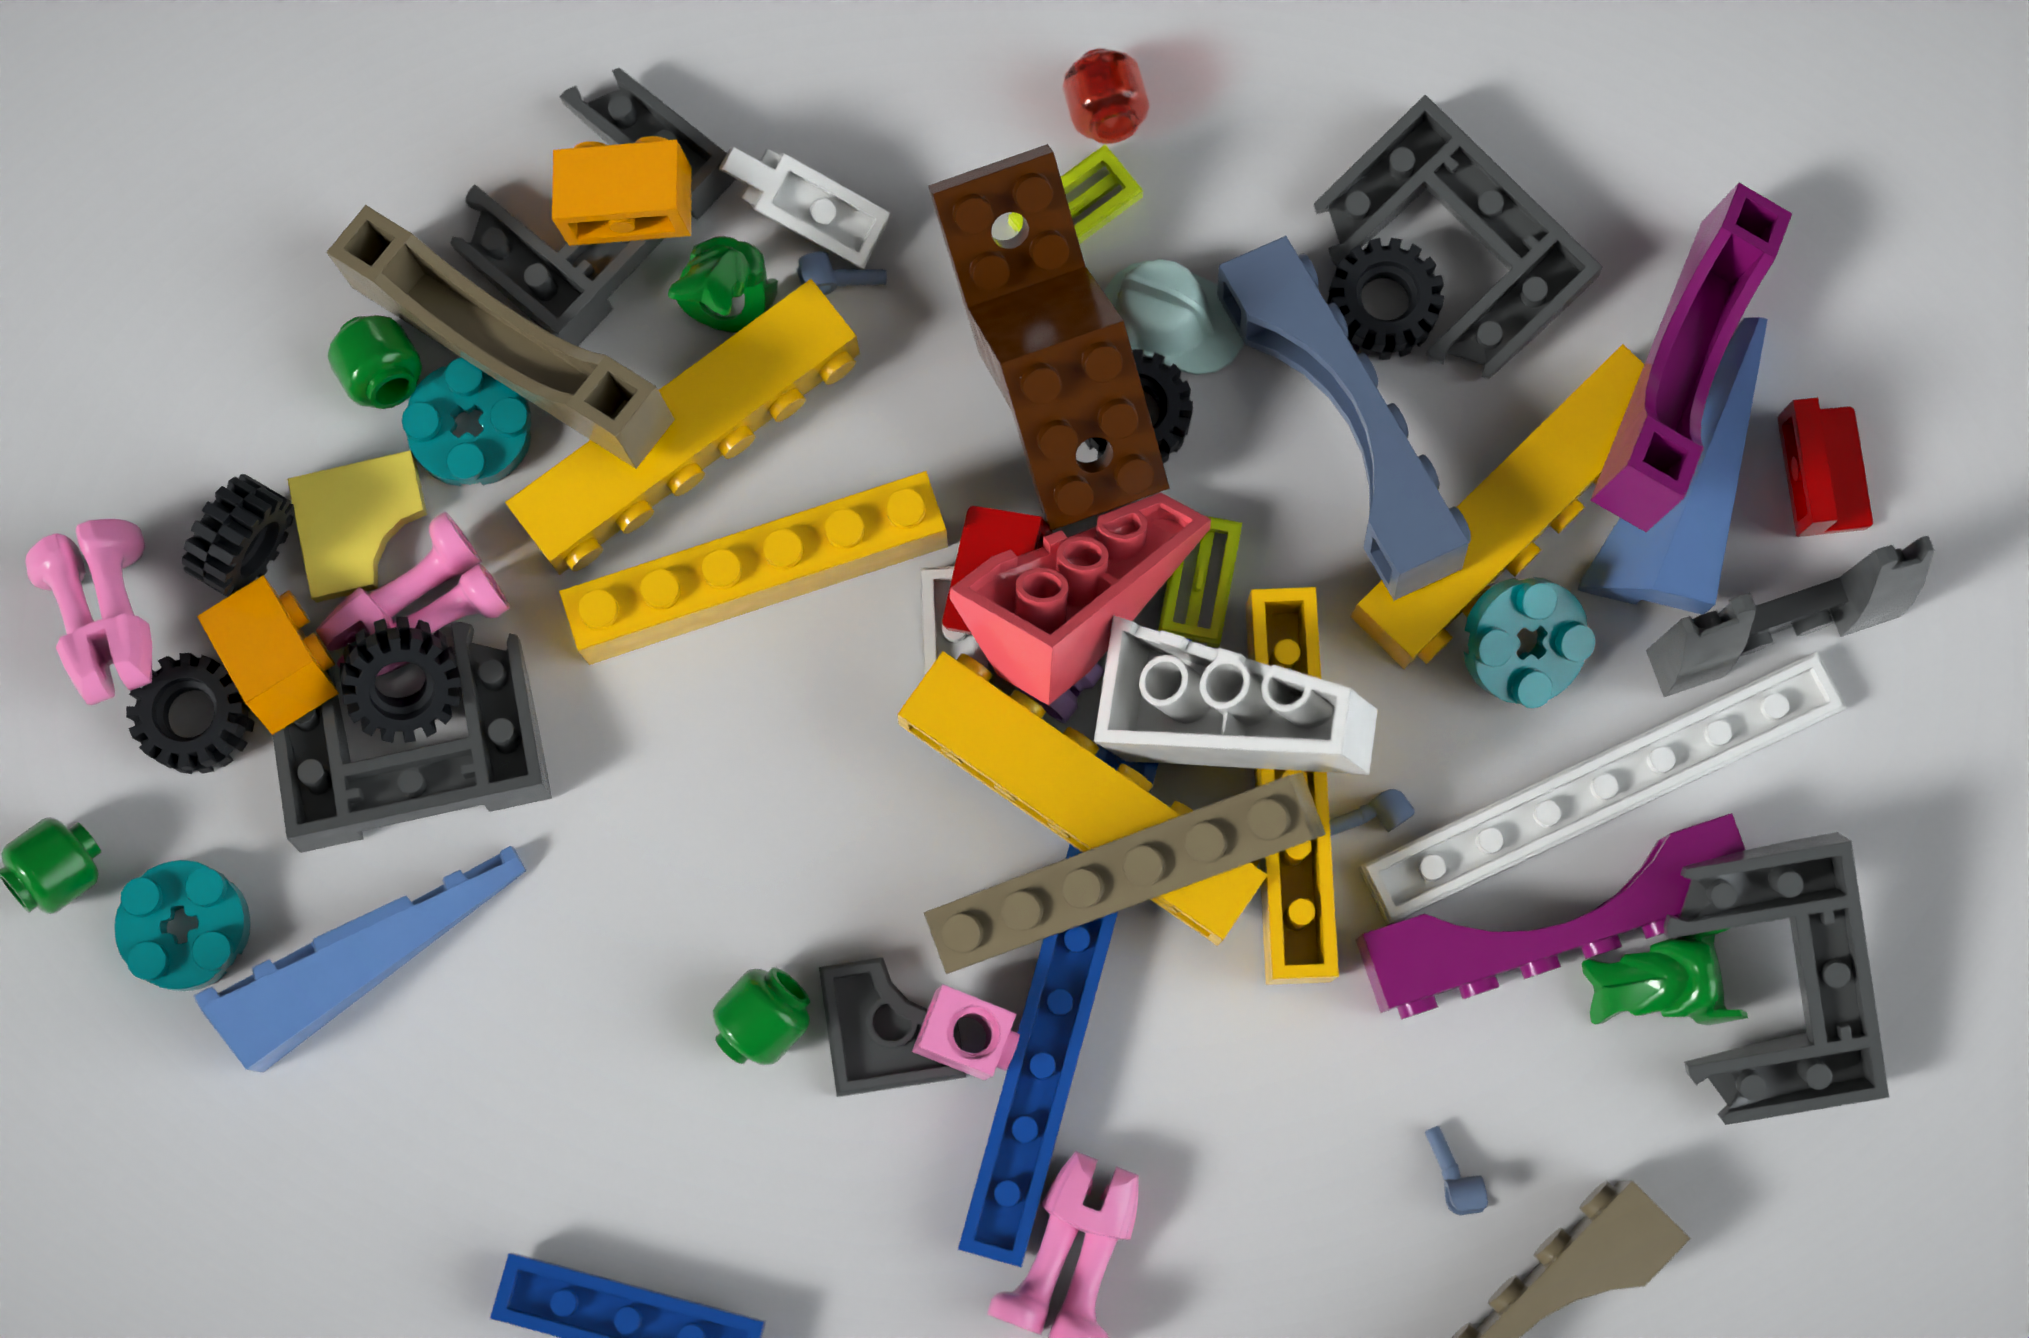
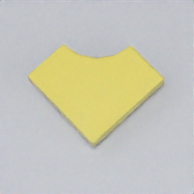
(350, 516)

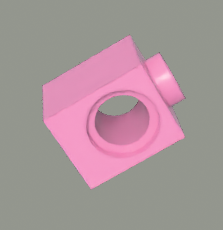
(937, 1037)

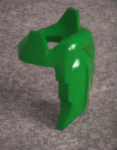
(715, 275)
(1674, 978)

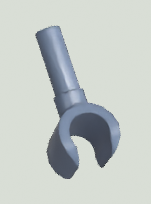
(819, 269)
(1389, 807)
(1461, 1194)

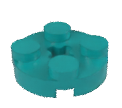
(467, 458)
(1560, 648)
(152, 902)

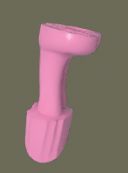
(449, 557)
(120, 635)
(1115, 1221)

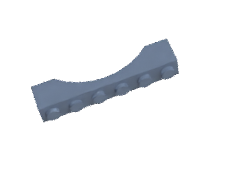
(1282, 313)

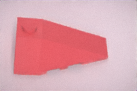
(1052, 609)

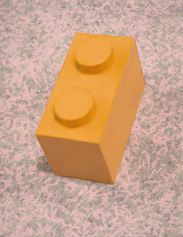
(621, 191)
(268, 654)

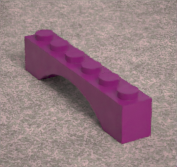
(1662, 425)
(1431, 956)

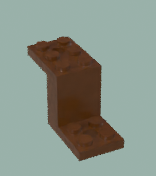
(1049, 337)

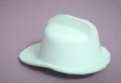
(1174, 316)

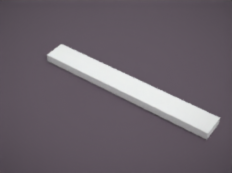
(1601, 788)

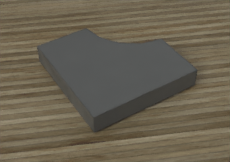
(875, 1031)

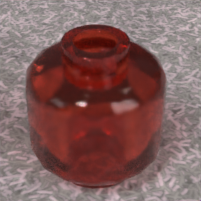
(1106, 95)

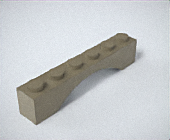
(565, 380)
(1125, 872)
(1612, 1248)

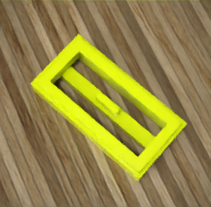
(1109, 210)
(1189, 630)

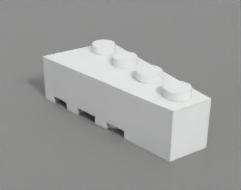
(1217, 708)

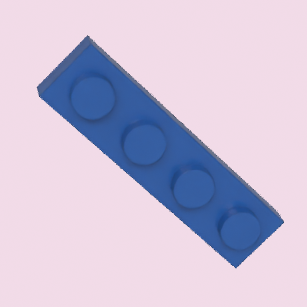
(591, 1306)

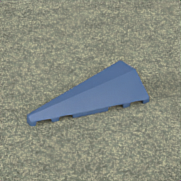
(1684, 552)
(310, 987)

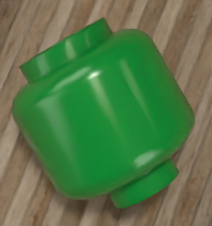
(375, 361)
(50, 865)
(761, 1016)

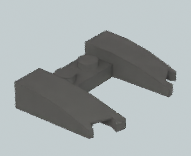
(1436, 155)
(571, 287)
(1863, 597)
(497, 766)
(1841, 1051)

